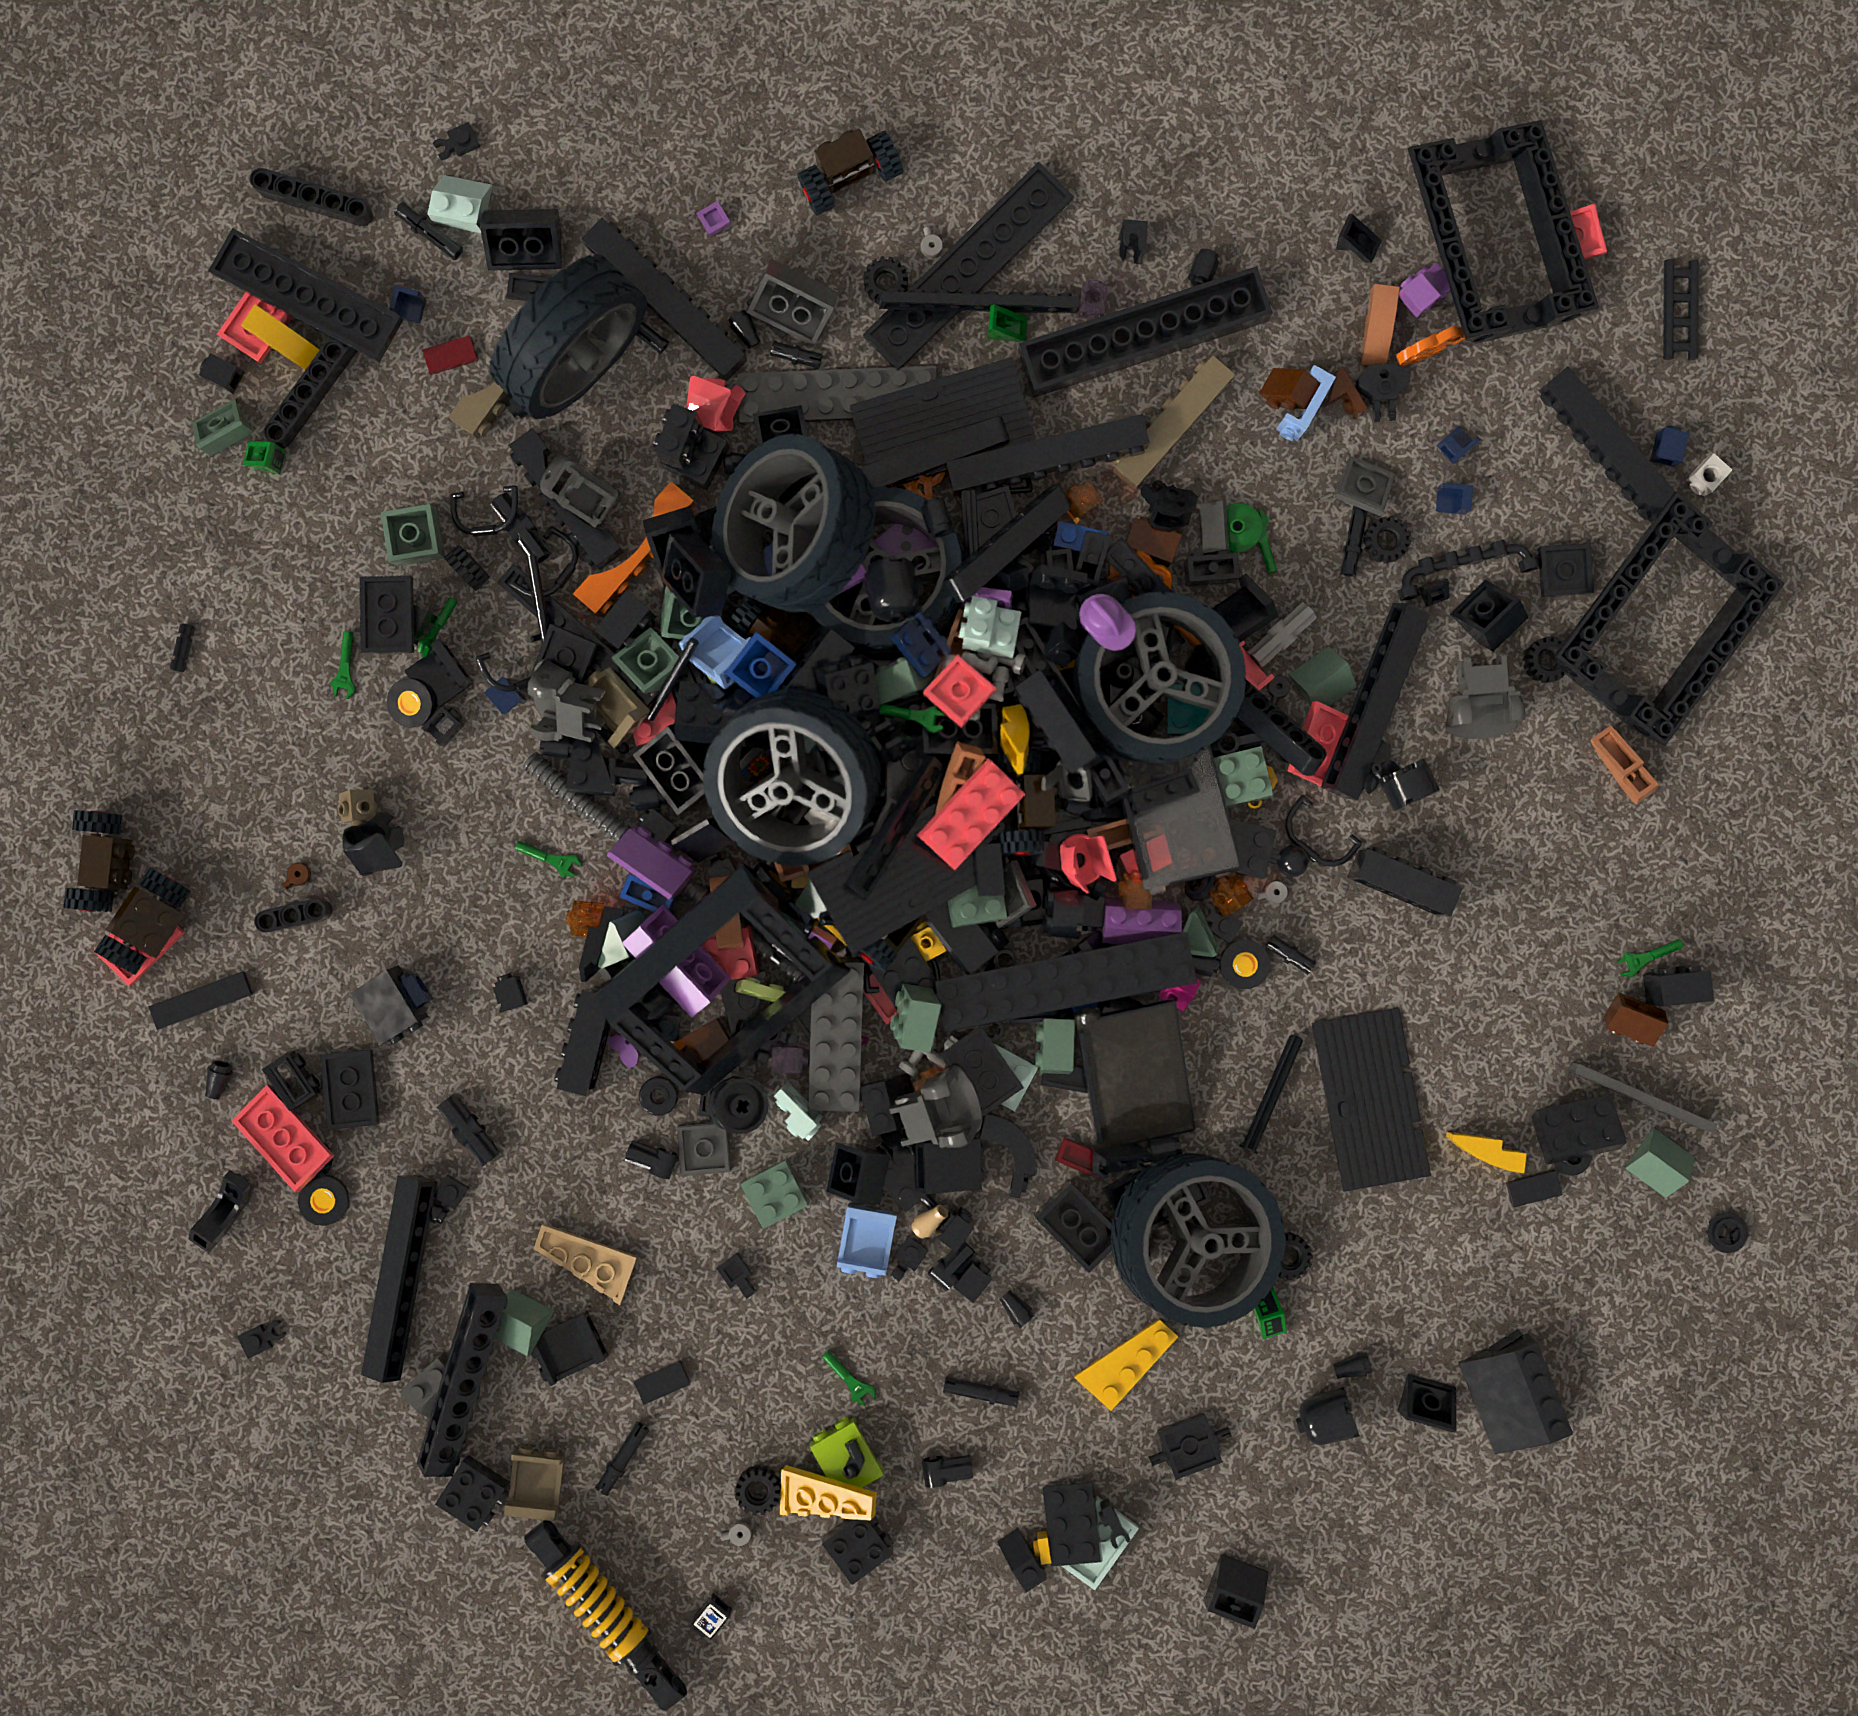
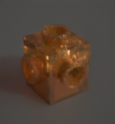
(1230, 894)
(584, 915)

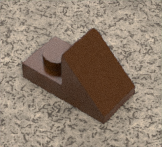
(1345, 389)

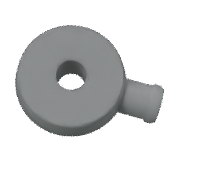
(928, 240)
(1268, 892)
(736, 1539)

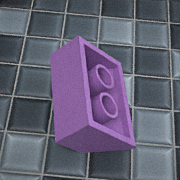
(652, 861)
(1135, 925)

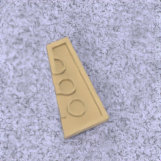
(589, 1260)

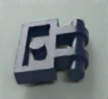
(916, 647)

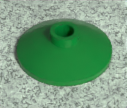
(1251, 531)

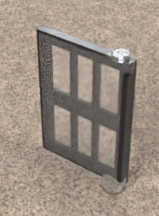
(1186, 836)

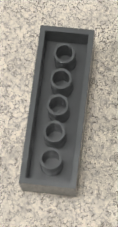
(837, 1043)

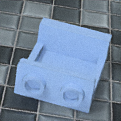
(1293, 428)
(716, 649)
(866, 1240)

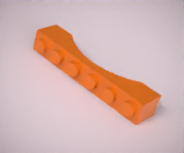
(602, 588)

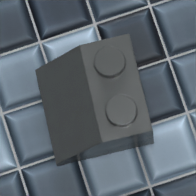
(424, 1387)

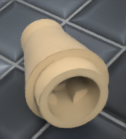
(927, 1222)

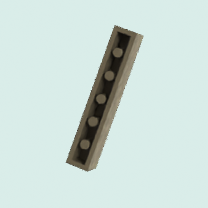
(1175, 420)

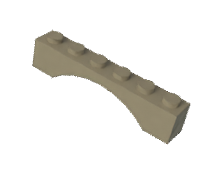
(477, 410)

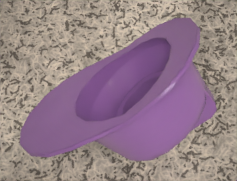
(1107, 622)

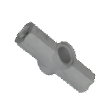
(1282, 634)

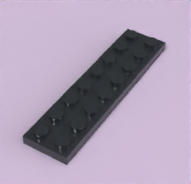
(306, 295)

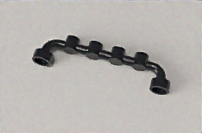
(1474, 556)

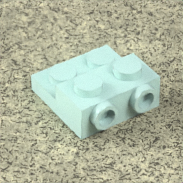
(989, 628)
(801, 1120)

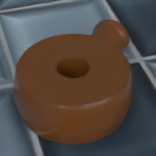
(292, 876)

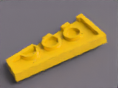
(1125, 1365)
(815, 1494)

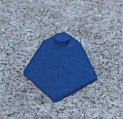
(760, 667)

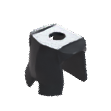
(373, 845)

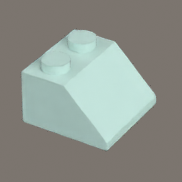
(459, 203)

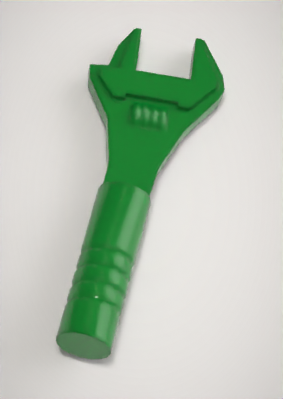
(1265, 546)
(438, 624)
(343, 676)
(925, 717)
(561, 863)
(1636, 961)
(856, 1387)

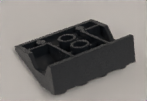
(1516, 1397)

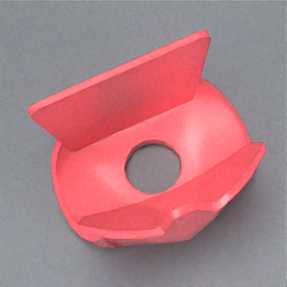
(714, 402)
(1096, 860)

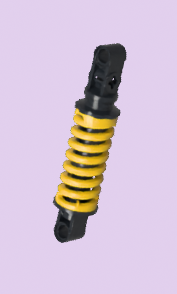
(606, 1612)

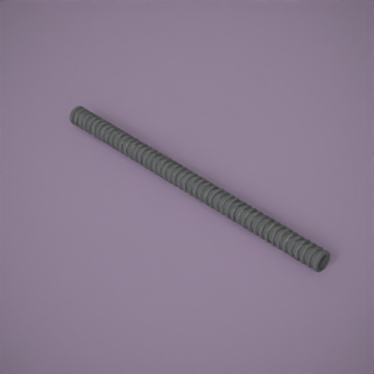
(616, 829)

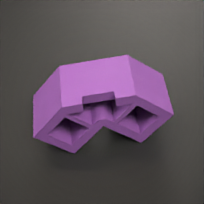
(1425, 289)

